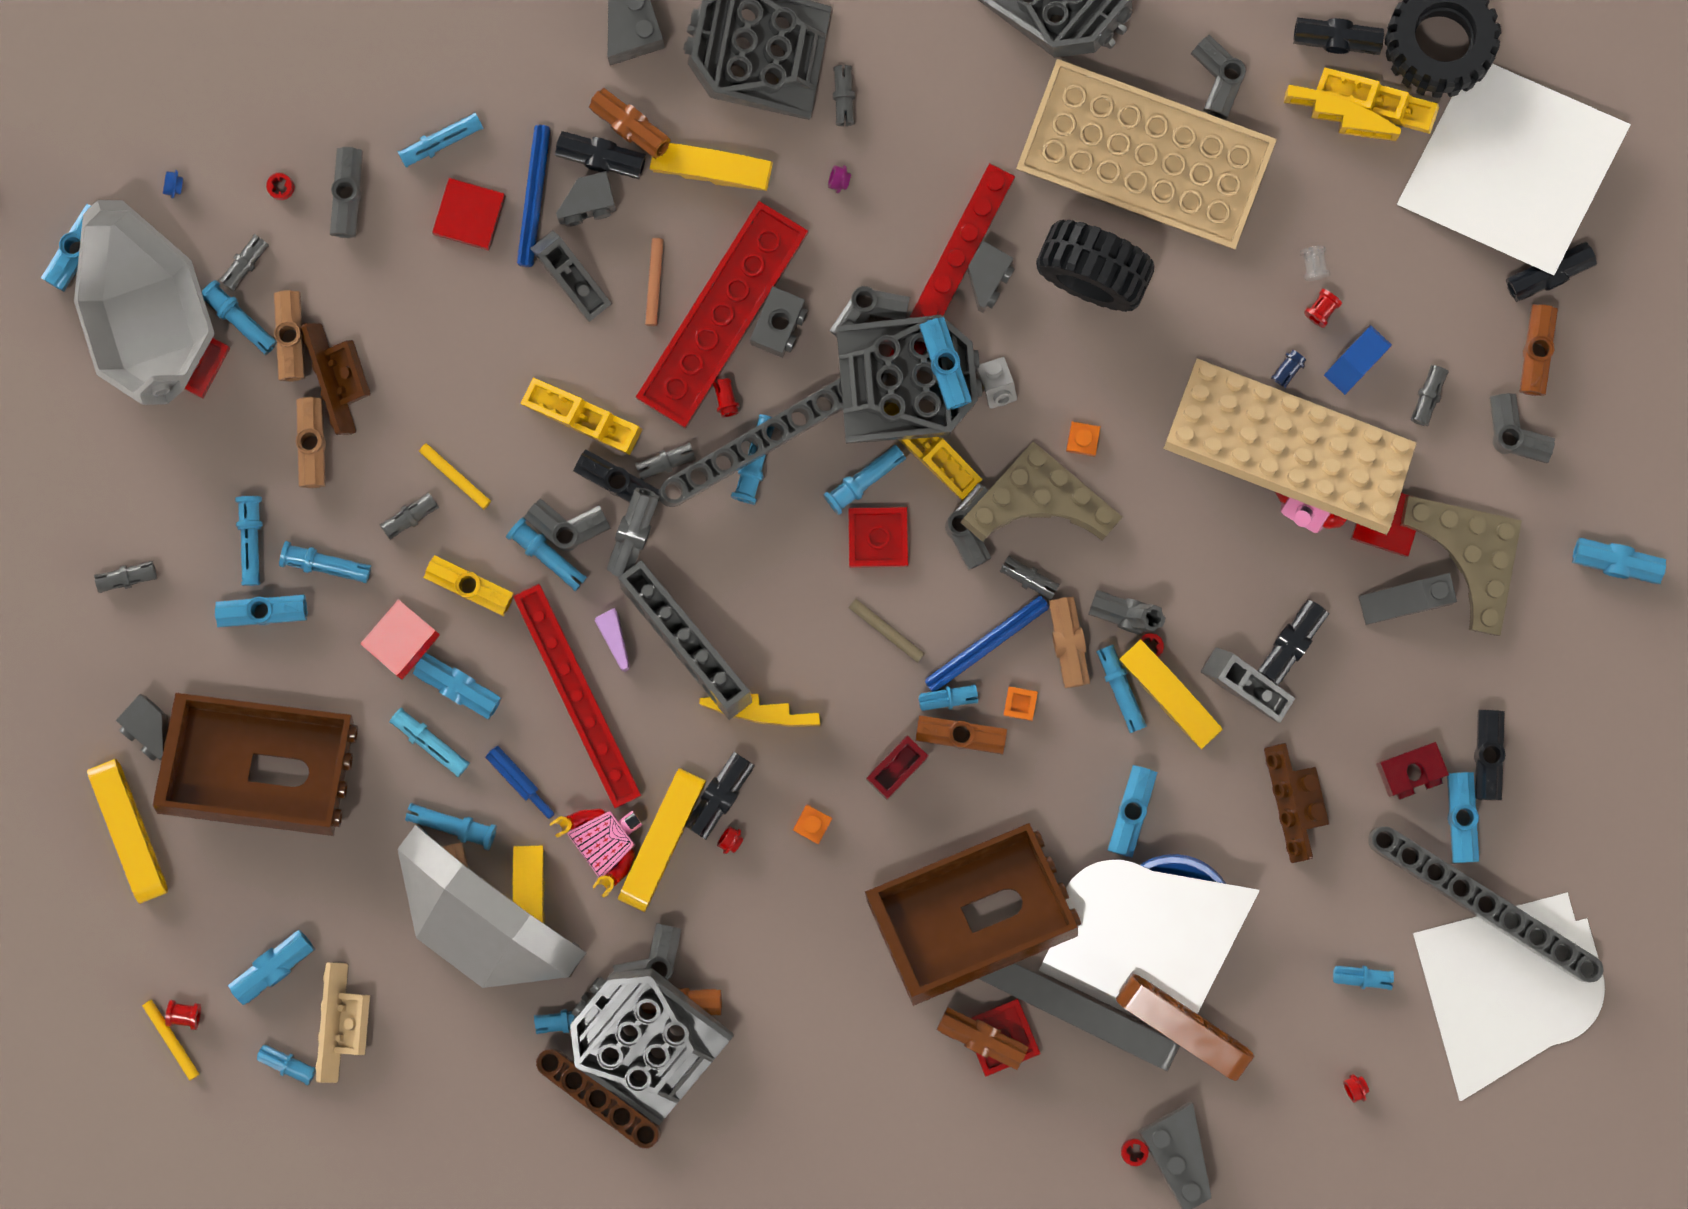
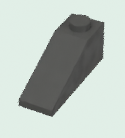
(571, 275)
(1408, 599)
(1247, 684)

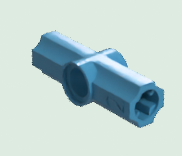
(65, 265)
(950, 381)
(1619, 561)
(243, 611)
(457, 686)
(1138, 792)
(1463, 838)
(271, 967)

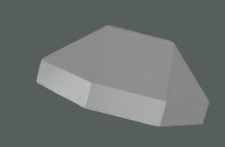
(138, 305)
(477, 924)

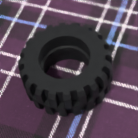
(1437, 75)
(1095, 265)

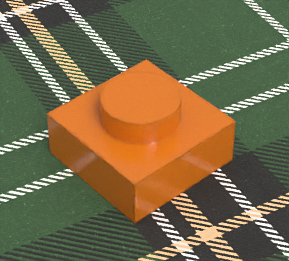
(1083, 439)
(1020, 703)
(812, 824)

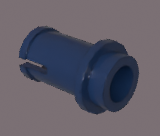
(1289, 368)

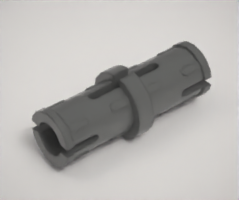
(843, 95)
(244, 262)
(1429, 395)
(665, 461)
(409, 516)
(125, 577)
(1029, 578)

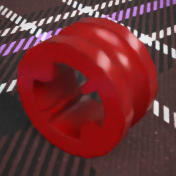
(289, 184)
(1159, 648)
(1126, 1157)

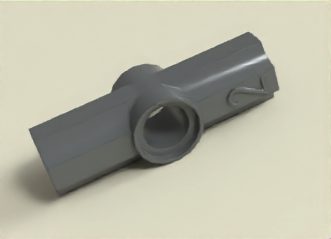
(347, 174)
(633, 531)

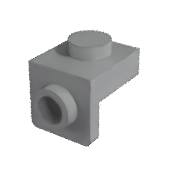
(997, 382)

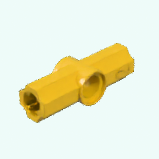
(485, 594)

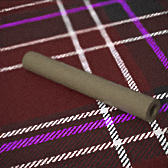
(886, 630)

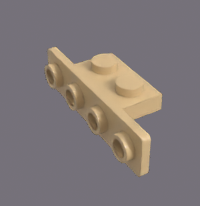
(342, 1023)

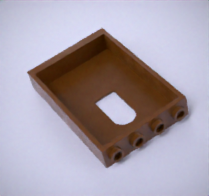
(211, 759)
(928, 929)

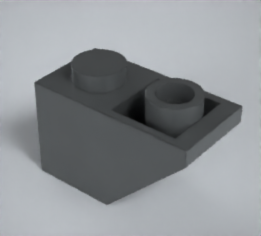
(587, 198)
(987, 272)
(146, 724)

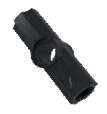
(1338, 36)
(600, 155)
(1535, 280)
(601, 472)
(1293, 641)
(1489, 775)
(720, 795)

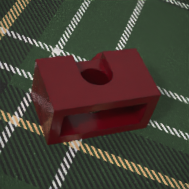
(1426, 758)
(907, 760)

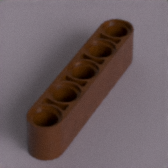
(583, 1096)

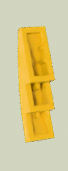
(1387, 102)
(1352, 117)
(714, 166)
(581, 416)
(941, 460)
(1170, 694)
(768, 714)
(529, 880)

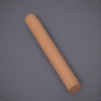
(654, 282)

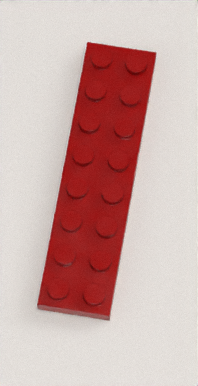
(722, 314)

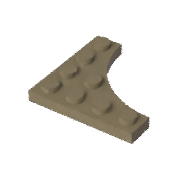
(1036, 489)
(1480, 547)

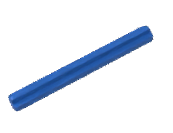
(533, 195)
(987, 644)

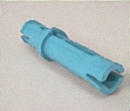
(429, 742)

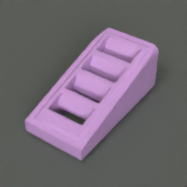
(611, 630)

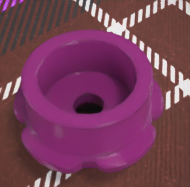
(839, 178)

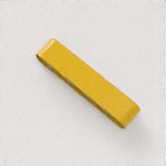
(127, 831)
(661, 840)

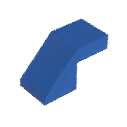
(1357, 360)

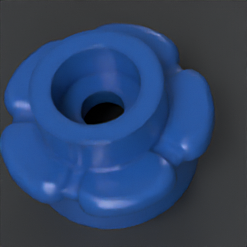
(172, 183)

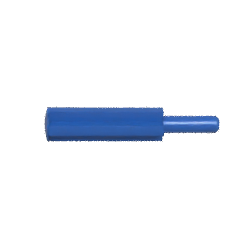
(517, 779)

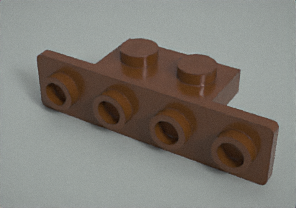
(338, 375)
(1297, 800)

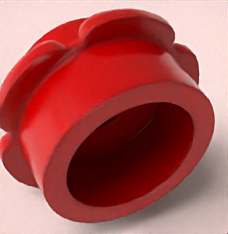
(730, 840)
(1356, 1088)

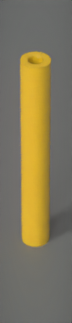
(455, 476)
(170, 1040)

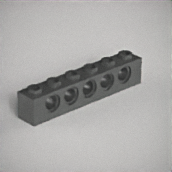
(685, 640)

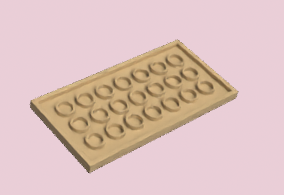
(1146, 154)
(1291, 446)

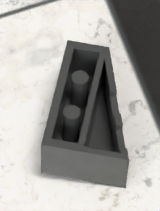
(632, 30)
(1179, 1155)

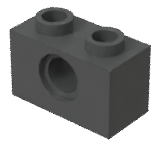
(779, 305)

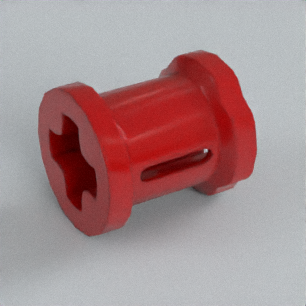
(1323, 308)
(183, 1015)

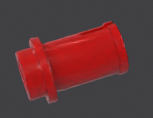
(725, 396)

